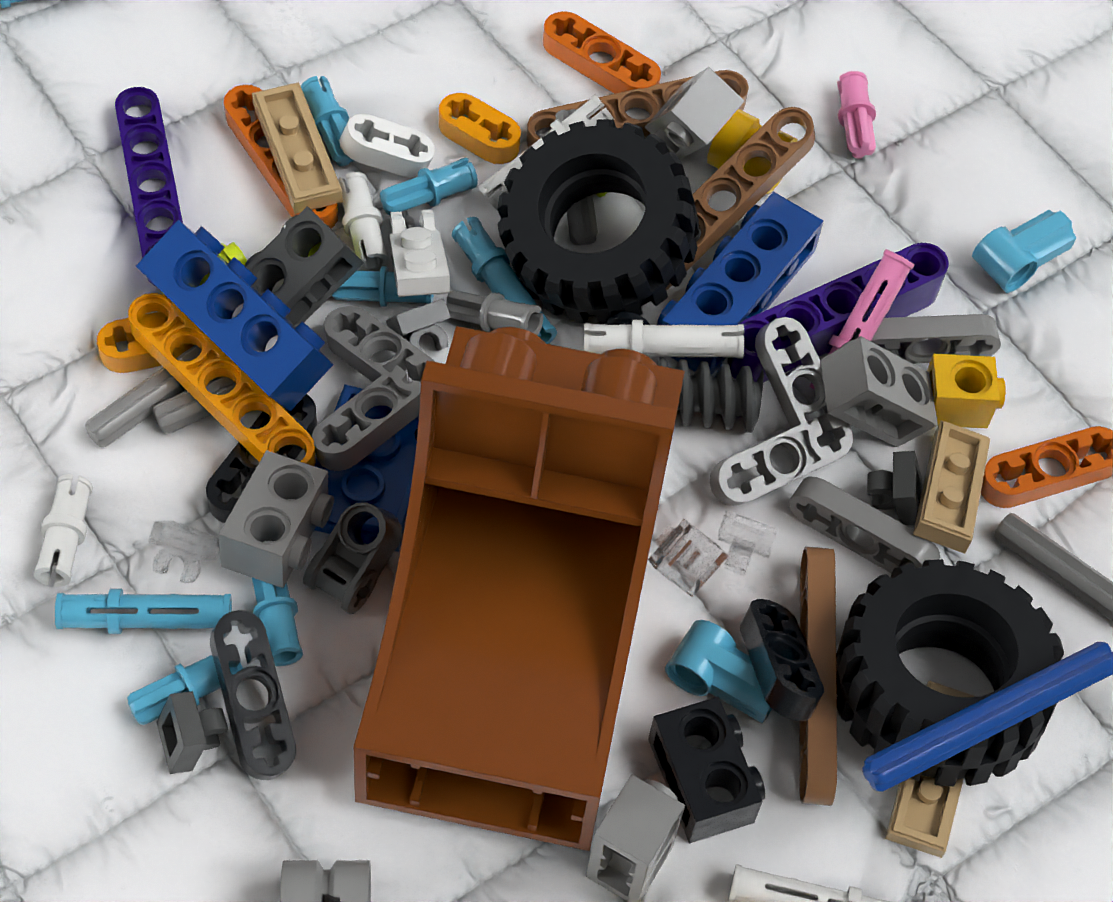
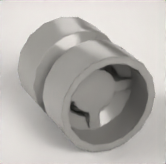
(310, 882)

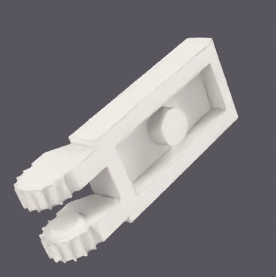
(418, 256)

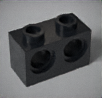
(693, 770)

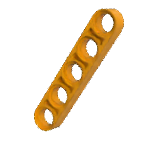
(210, 364)

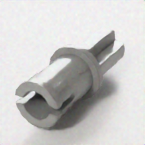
(494, 311)

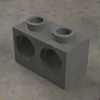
(306, 279)

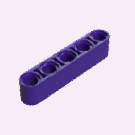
(829, 306)

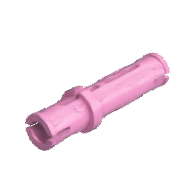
(892, 270)

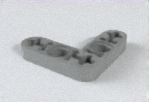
(388, 388)
(802, 436)

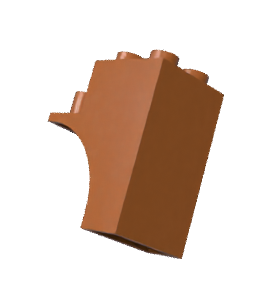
(517, 585)

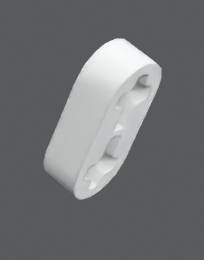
(386, 145)

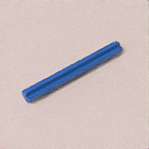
(988, 717)

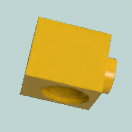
(977, 377)

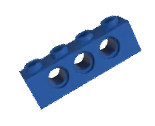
(747, 270)
(282, 372)

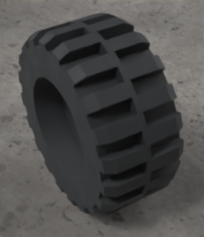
(588, 164)
(949, 611)

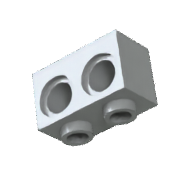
(695, 113)
(878, 392)
(268, 515)
(635, 838)

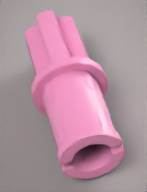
(856, 113)

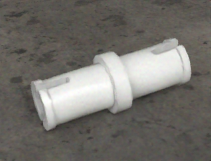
(363, 221)
(63, 530)

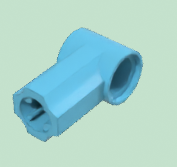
(1016, 254)
(712, 664)

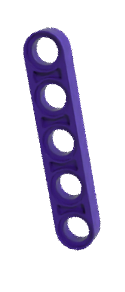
(147, 166)

